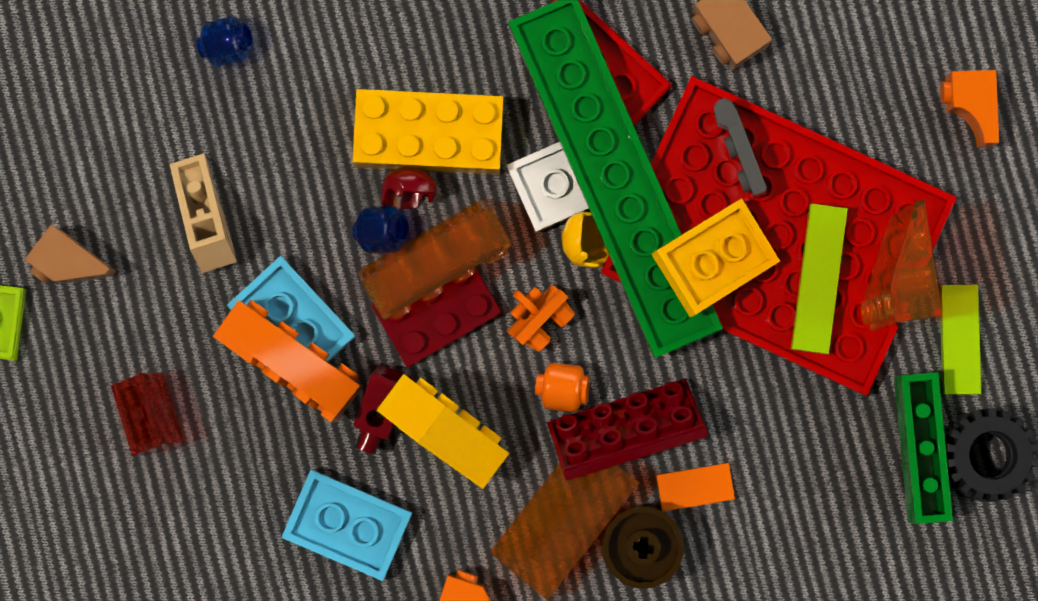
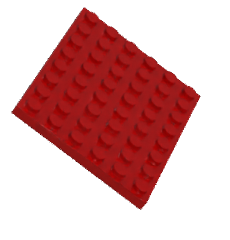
(797, 171)

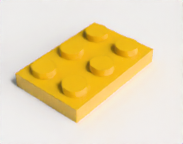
(715, 257)

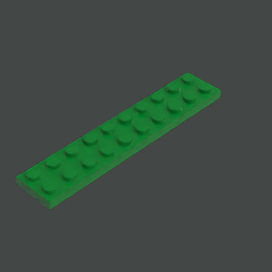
(608, 167)

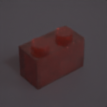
(147, 413)

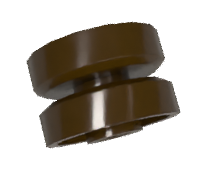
(657, 562)

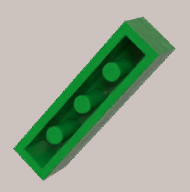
(923, 448)

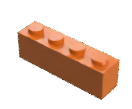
(288, 360)

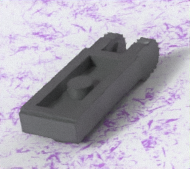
(739, 146)

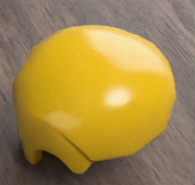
(583, 242)

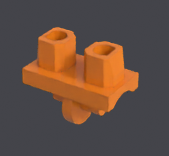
(534, 311)

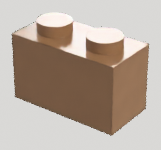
(732, 29)

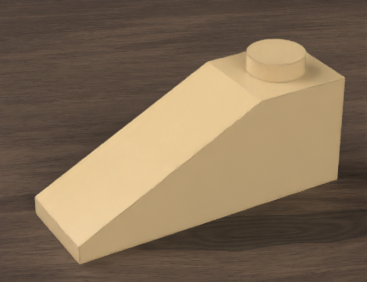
(202, 214)

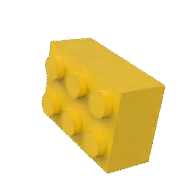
(442, 431)

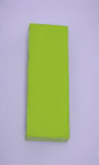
(960, 340)

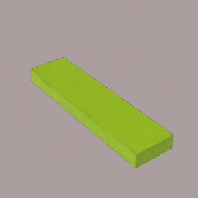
(819, 279)

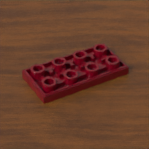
(626, 429)

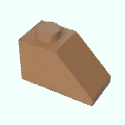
(64, 259)

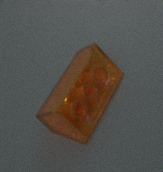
(434, 259)
(561, 525)

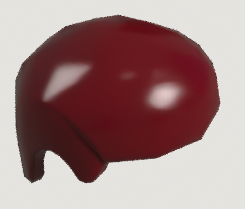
(407, 187)

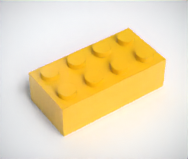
(428, 131)

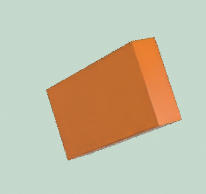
(695, 487)

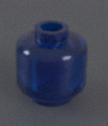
(225, 41)
(381, 229)

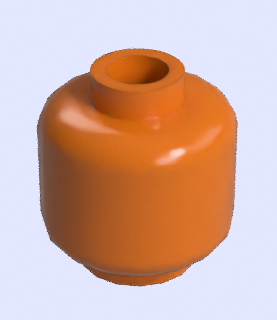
(563, 387)

